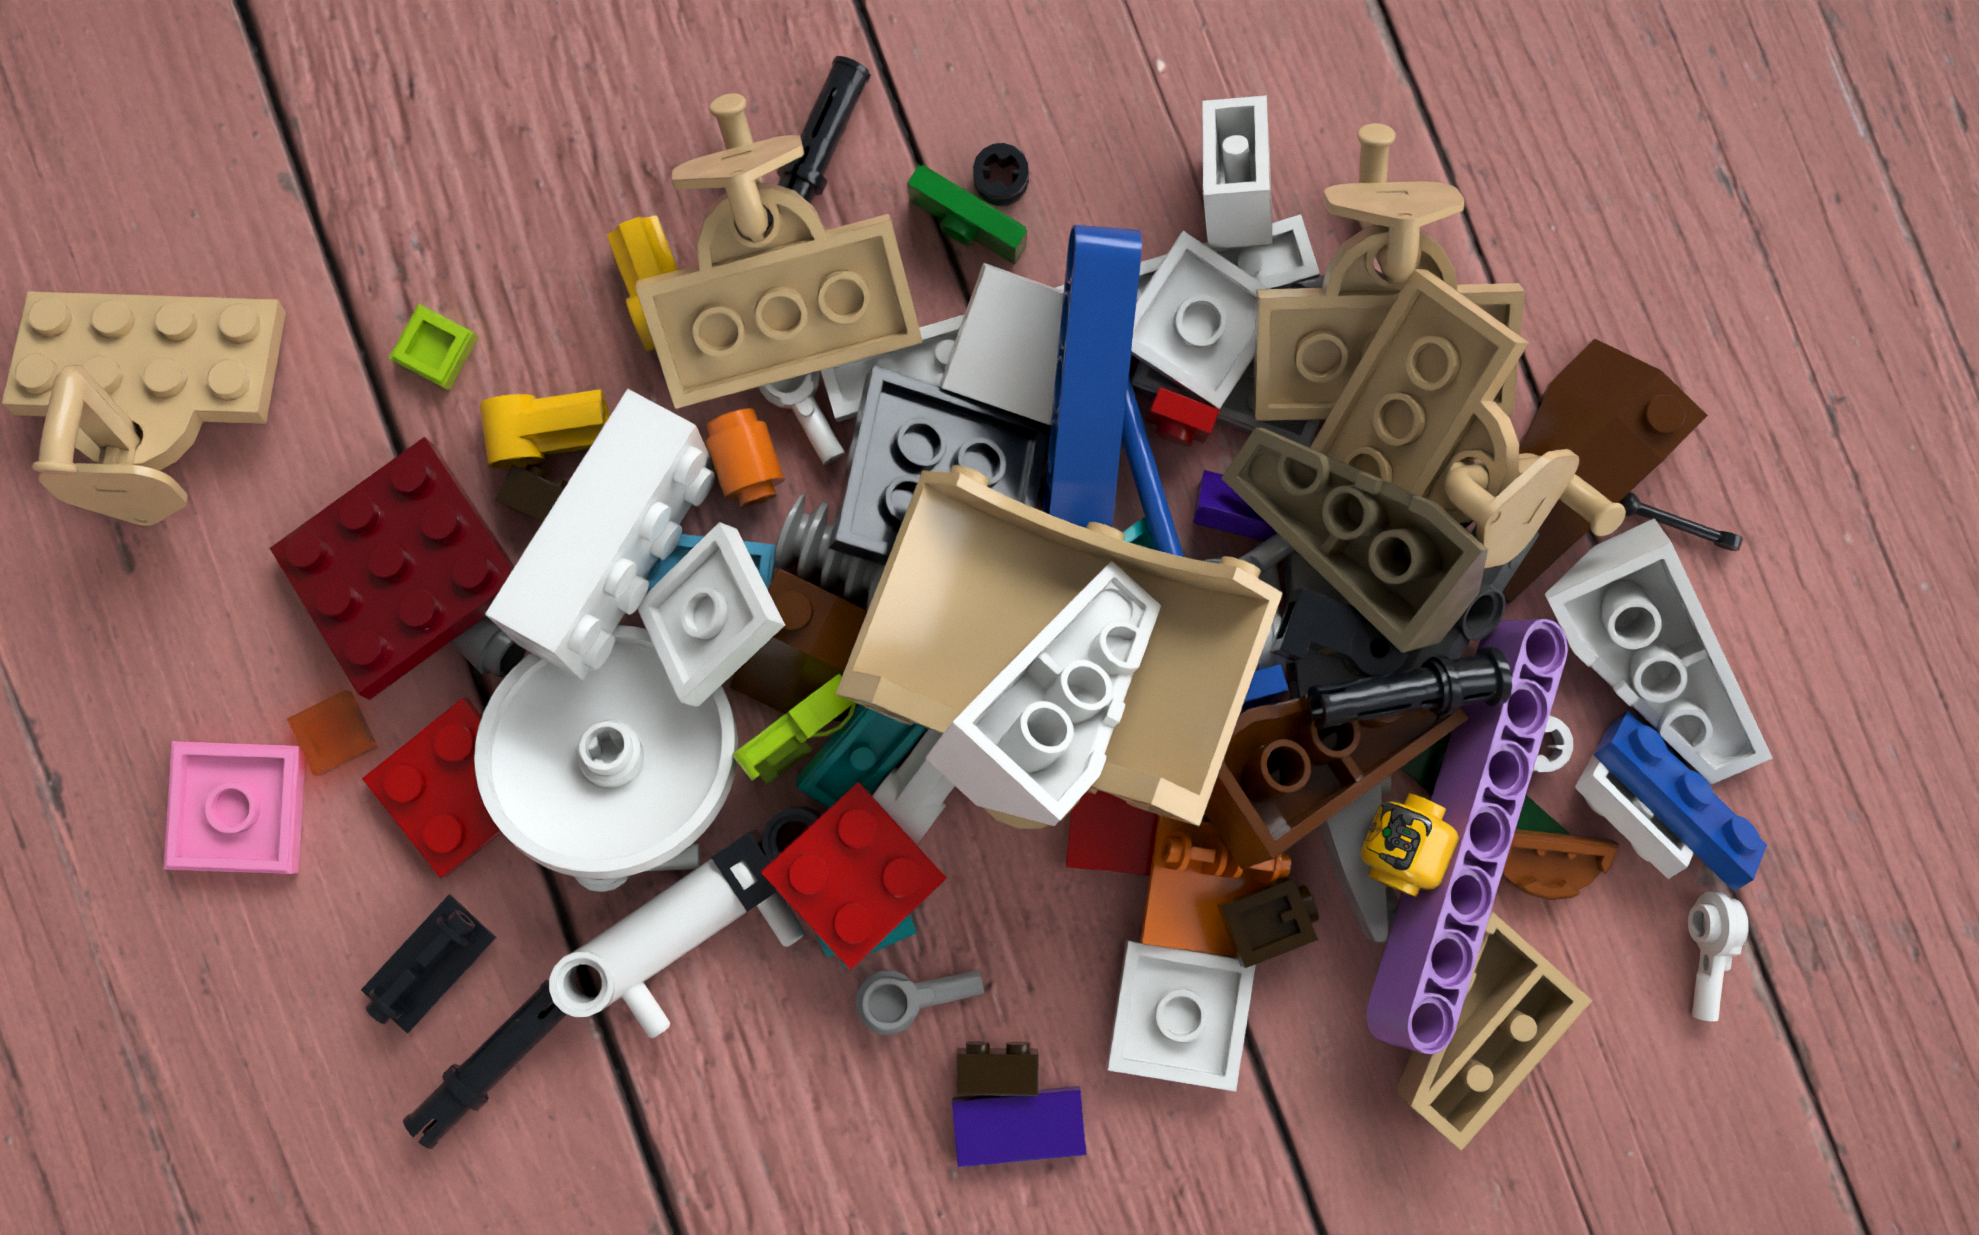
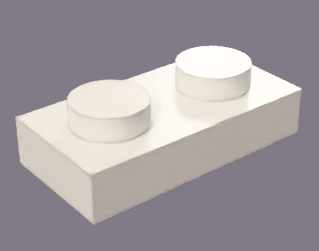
(1633, 819)

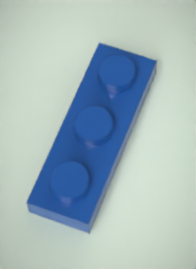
(1681, 800)

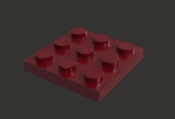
(395, 568)

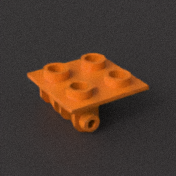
(1189, 879)

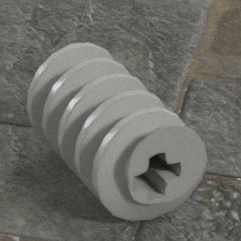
(808, 540)

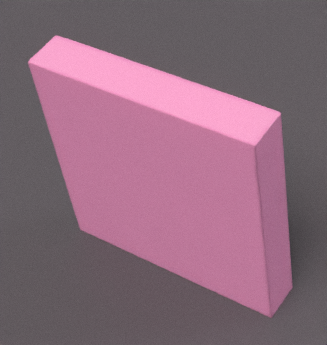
(234, 807)

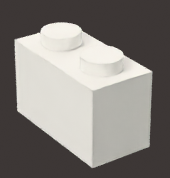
(1237, 172)

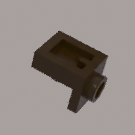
(1270, 921)

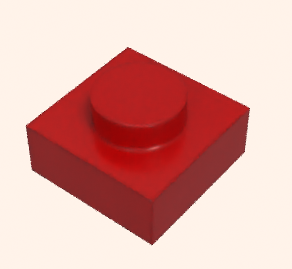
(1181, 418)

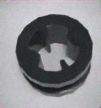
(1003, 155)

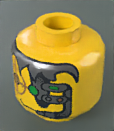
(1409, 845)

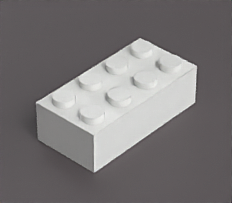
(605, 536)

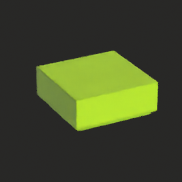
(433, 347)

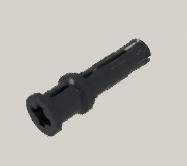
(1436, 686)

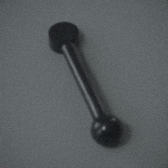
(1720, 538)

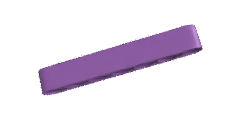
(1483, 791)

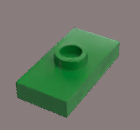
(965, 215)

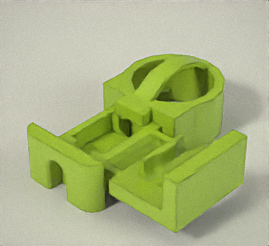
(785, 739)

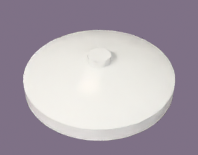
(603, 767)

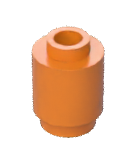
(744, 457)

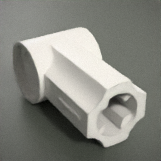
(915, 790)

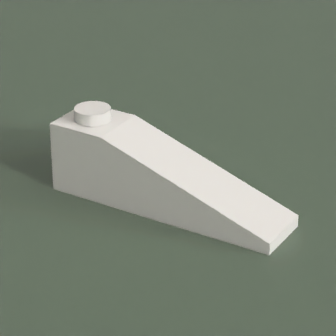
(1648, 637)
(1049, 715)

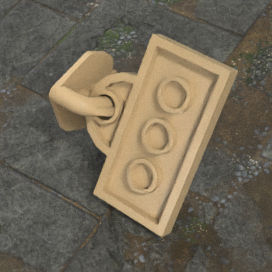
(774, 298)
(1317, 336)
(134, 366)
(1428, 408)

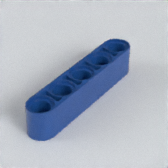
(1092, 373)

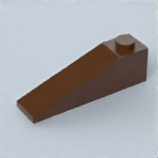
(1620, 424)
(807, 650)
(1292, 777)

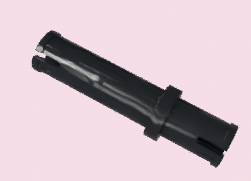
(824, 129)
(467, 1085)

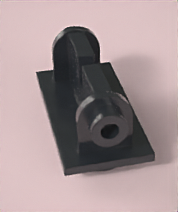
(426, 965)

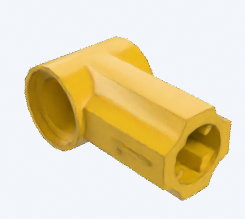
(641, 253)
(527, 429)

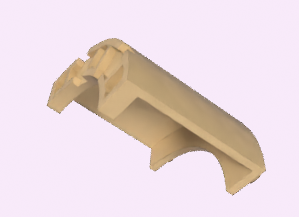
(988, 574)

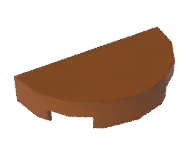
(1555, 863)

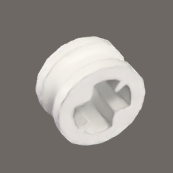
(1562, 749)

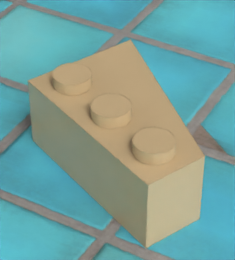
(1506, 1026)

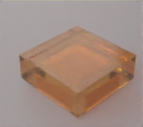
(332, 733)

